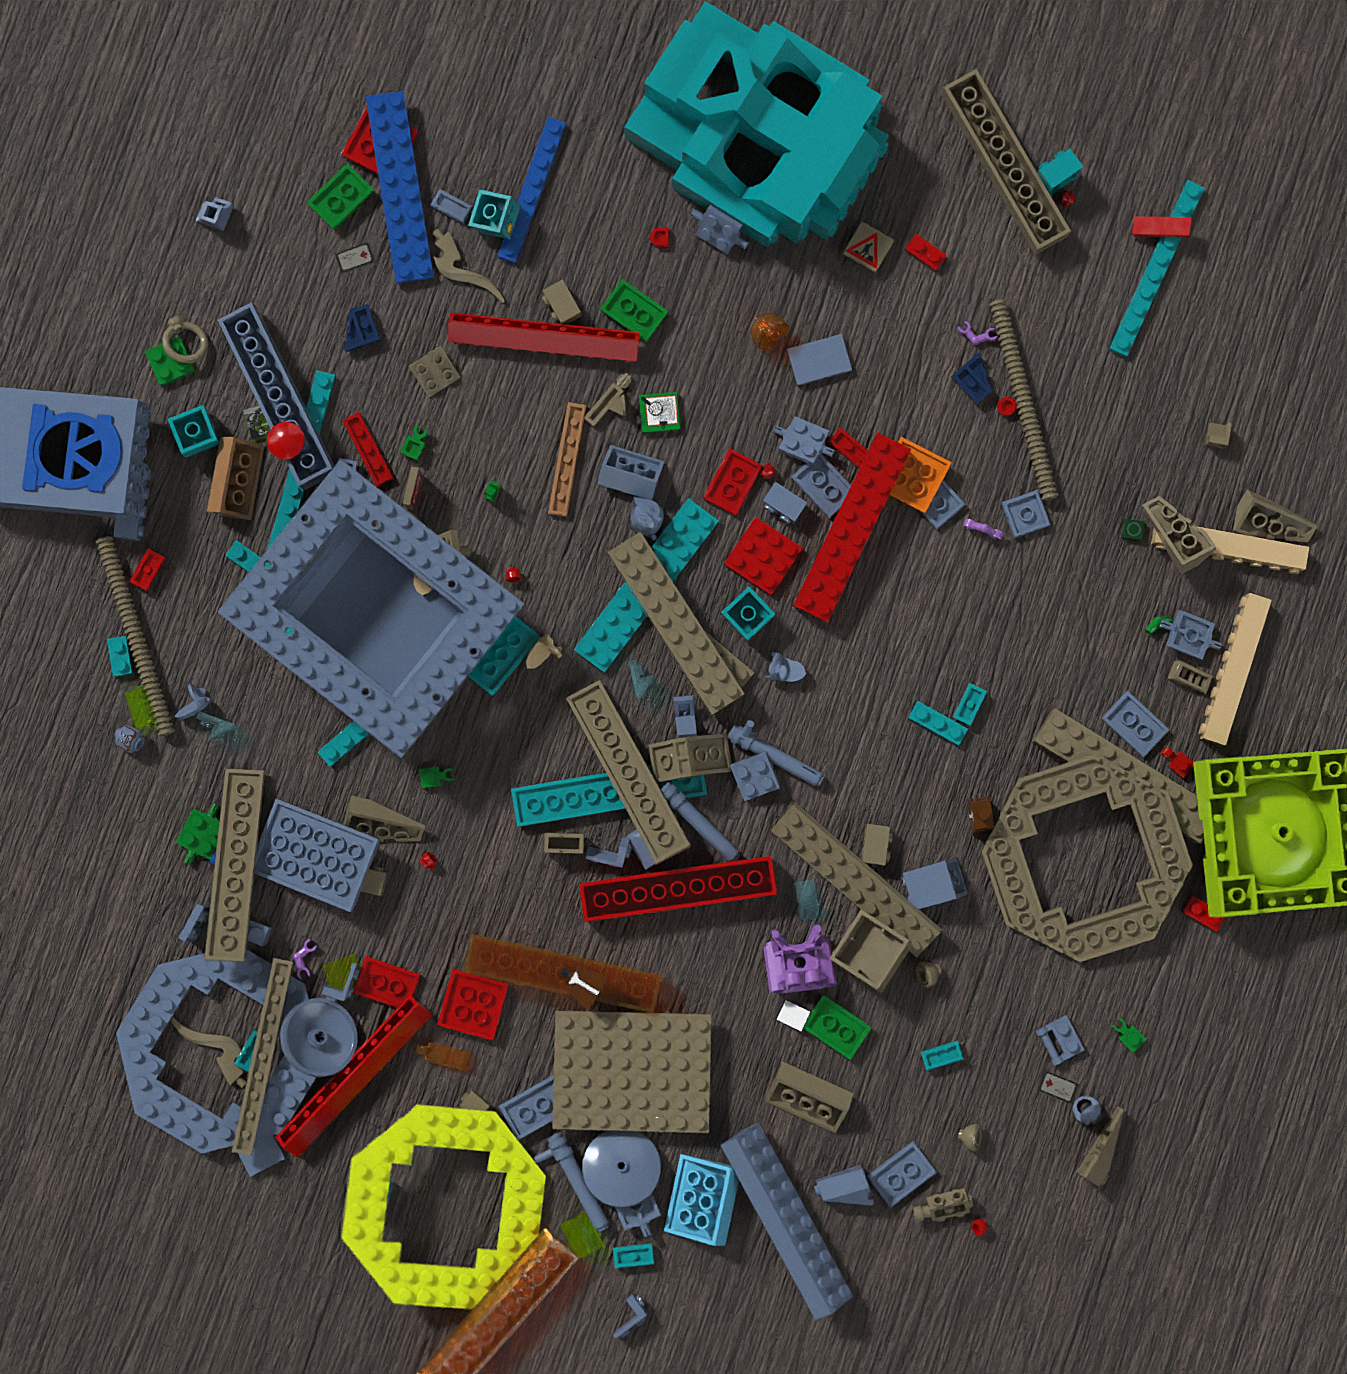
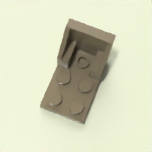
(690, 757)

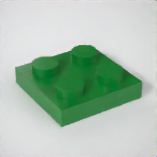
(165, 367)

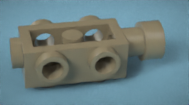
(944, 1204)

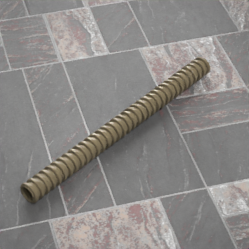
(1023, 399)
(135, 635)

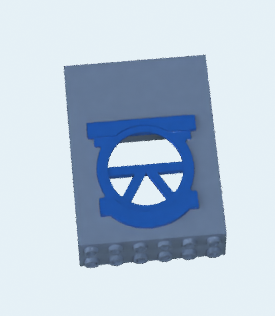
(110, 487)

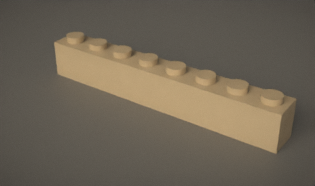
(1253, 550)
(1235, 669)

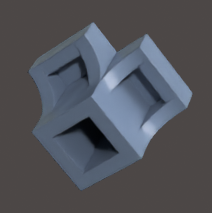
(215, 213)

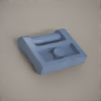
(1065, 1037)

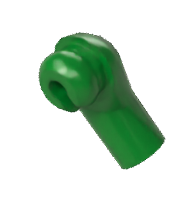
(1155, 624)

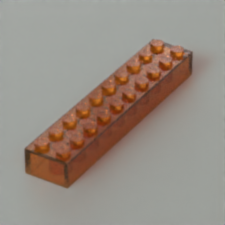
(542, 968)
(503, 1307)

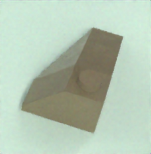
(1264, 518)
(1182, 539)
(381, 821)
(1099, 1158)

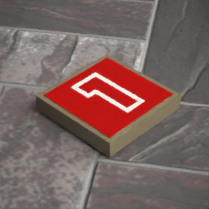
(412, 488)

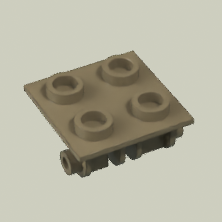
(434, 371)

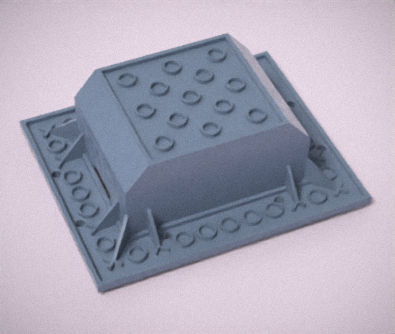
(360, 613)

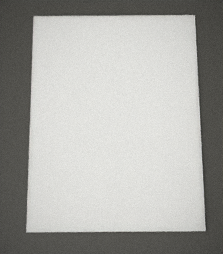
(793, 1015)

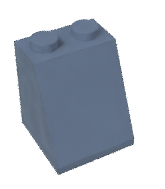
(935, 883)

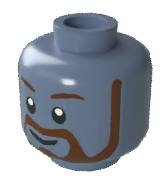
(129, 738)

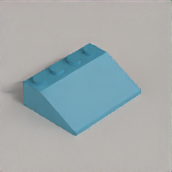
(702, 1200)

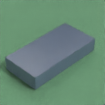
(451, 206)

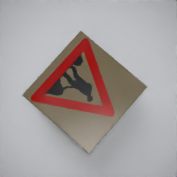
(868, 246)

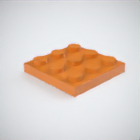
(919, 477)

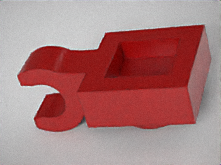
(1178, 762)

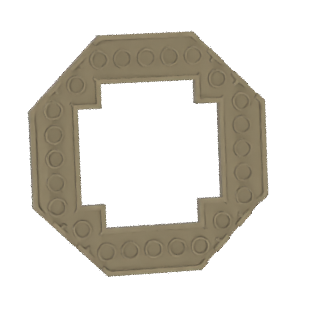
(1111, 929)

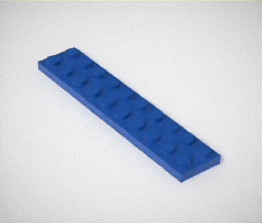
(399, 187)

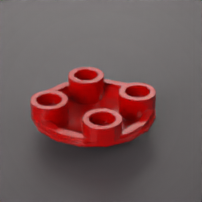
(285, 440)

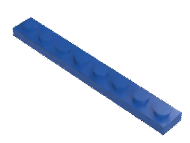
(533, 187)

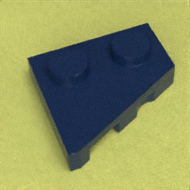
(360, 329)
(973, 379)

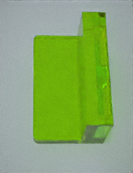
(139, 707)
(581, 1235)

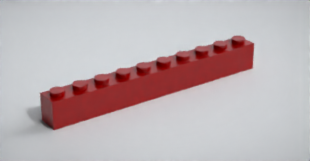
(543, 337)
(354, 1076)

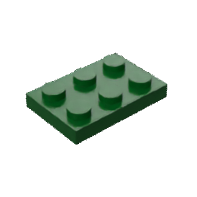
(340, 196)
(634, 310)
(836, 1027)

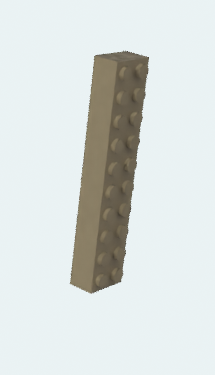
(1005, 162)
(675, 623)
(1071, 741)

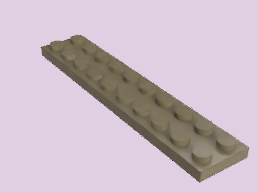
(628, 772)
(235, 865)
(854, 877)

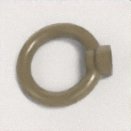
(177, 325)

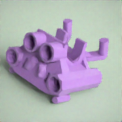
(786, 977)

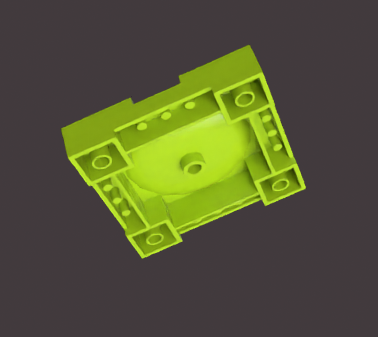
(1241, 813)

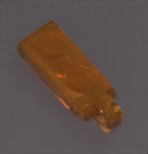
(445, 1055)

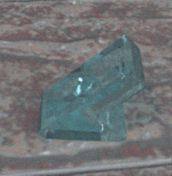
(640, 684)
(220, 726)
(807, 899)

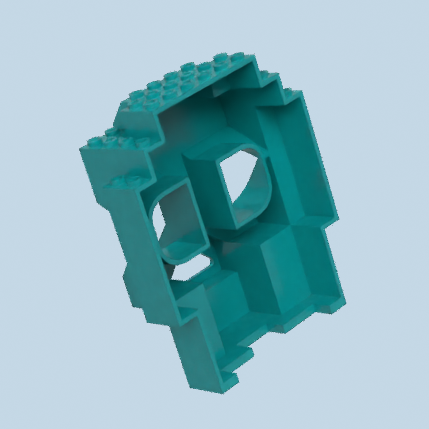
(820, 154)

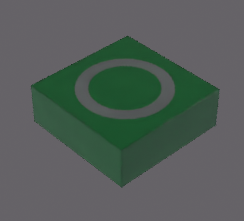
(1133, 529)

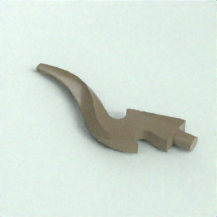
(446, 267)
(230, 1047)

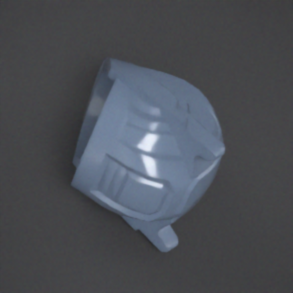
(646, 517)

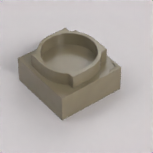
(871, 951)

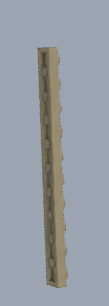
(262, 1057)

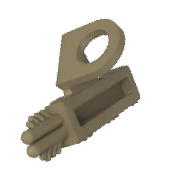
(610, 401)

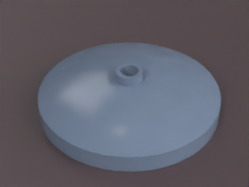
(334, 1033)
(623, 1186)

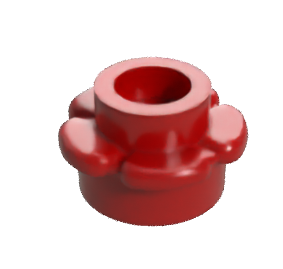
(1067, 198)
(428, 860)

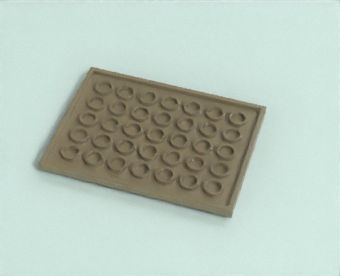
(632, 1071)

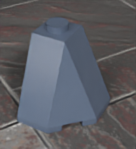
(845, 1187)

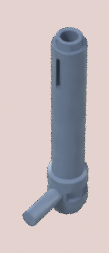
(748, 741)
(678, 801)
(564, 1155)

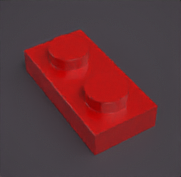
(925, 252)
(147, 569)
(1199, 911)

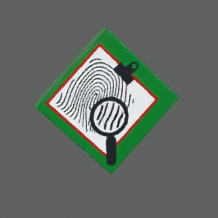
(659, 412)

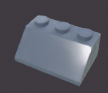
(630, 472)

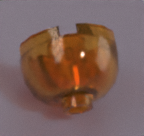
(767, 330)

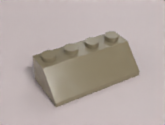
(809, 1097)

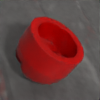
(767, 471)
(513, 574)
(979, 1227)

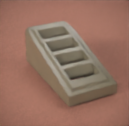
(1176, 670)

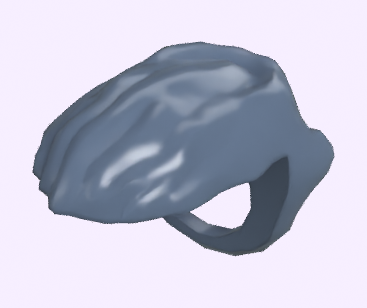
(785, 669)
(199, 703)
(1090, 1114)

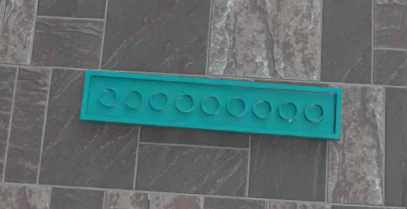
(624, 613)
(581, 797)

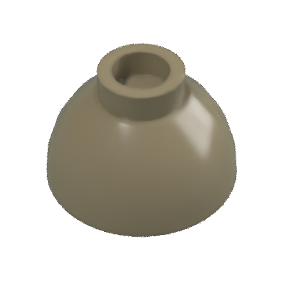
(927, 973)
(971, 1136)

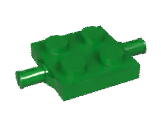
(200, 834)

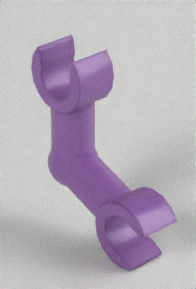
(976, 339)
(972, 525)
(298, 958)

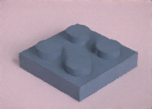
(755, 776)
(192, 927)

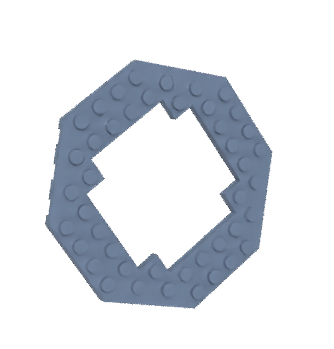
(148, 1020)

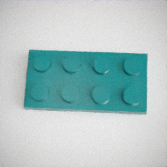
(504, 656)

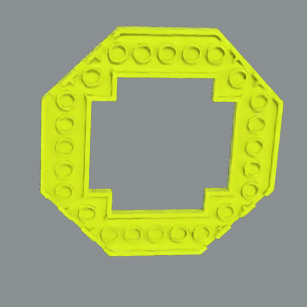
(368, 1200)

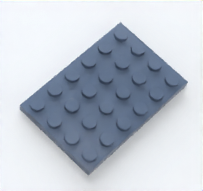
(314, 855)

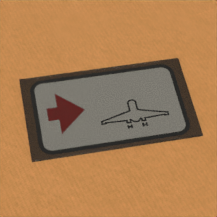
(354, 257)
(1058, 1087)

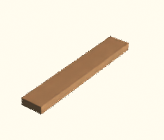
(567, 459)

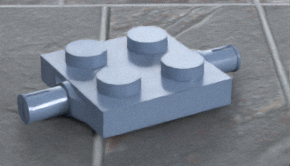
(719, 229)
(804, 441)
(1190, 635)
(639, 1215)

